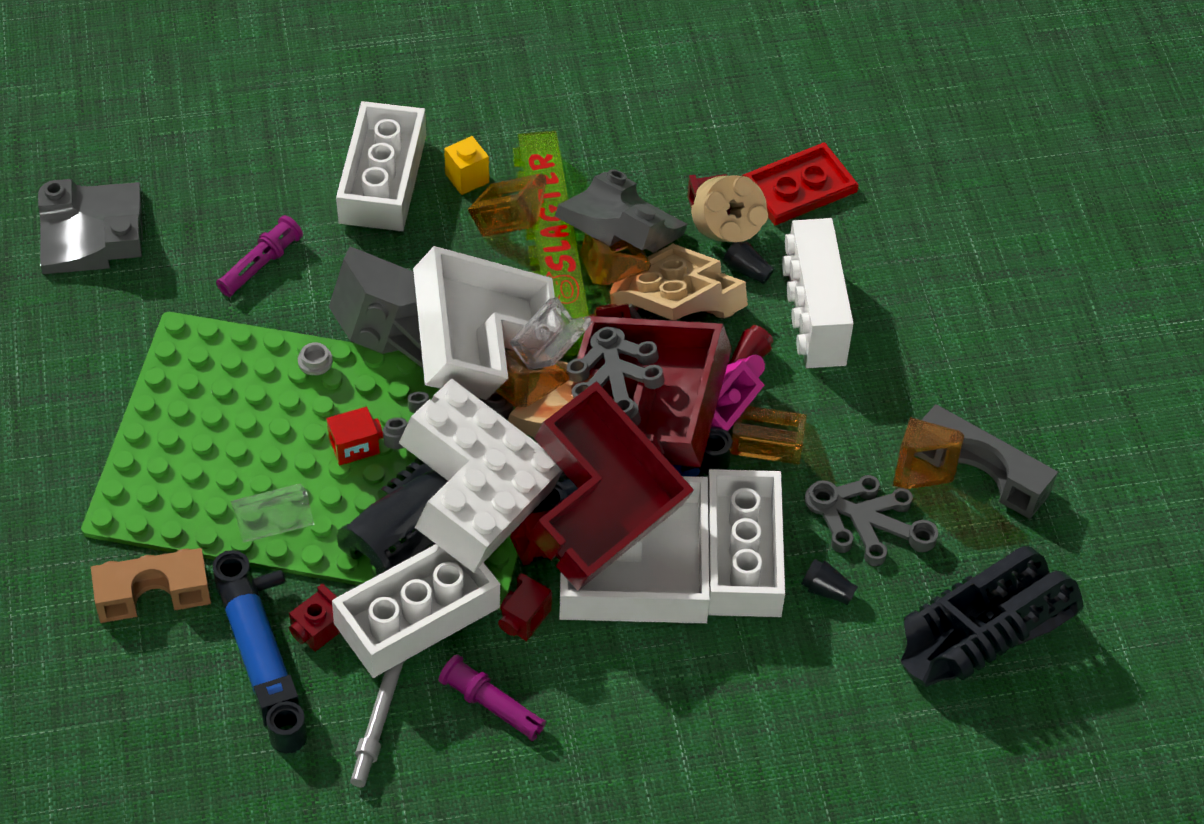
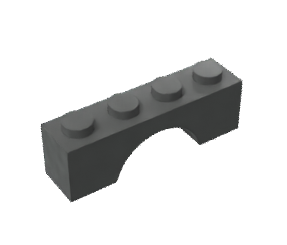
(1020, 478)

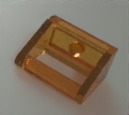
(512, 212)
(609, 267)
(529, 386)
(924, 437)
(769, 442)

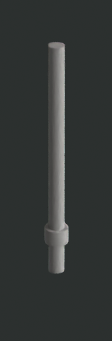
(369, 746)

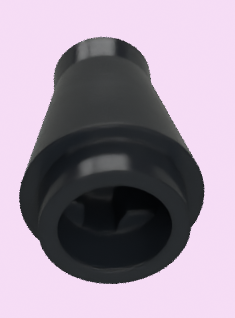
(747, 261)
(828, 582)

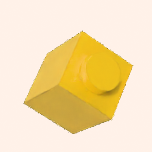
(466, 165)

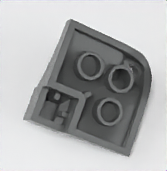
(615, 212)
(88, 225)

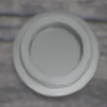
(315, 359)

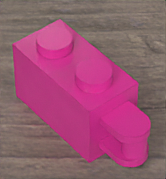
(738, 390)

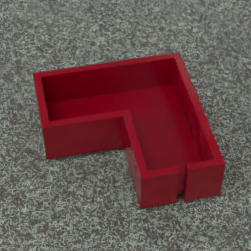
(694, 367)
(620, 483)

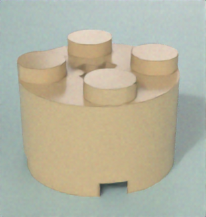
(747, 210)

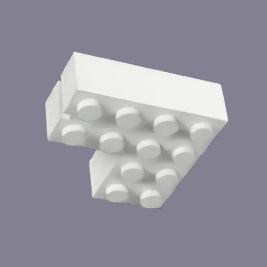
(470, 316)
(490, 469)
(657, 577)

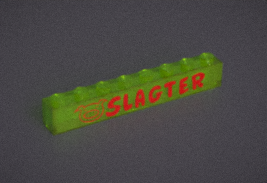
(552, 239)

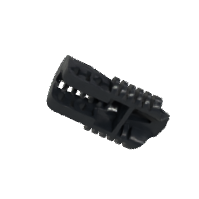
(393, 519)
(987, 617)

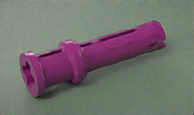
(269, 245)
(477, 688)

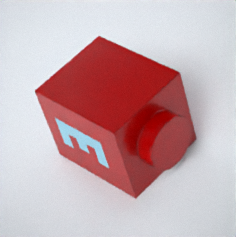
(354, 435)

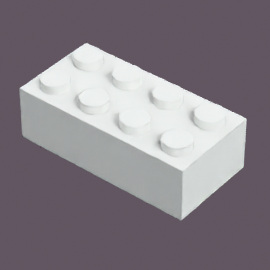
(381, 166)
(818, 293)
(745, 543)
(413, 607)

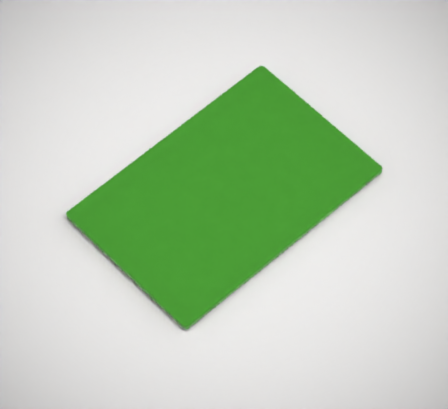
(236, 417)

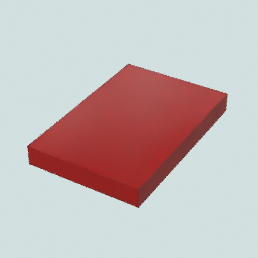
(803, 182)

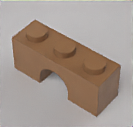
(121, 583)

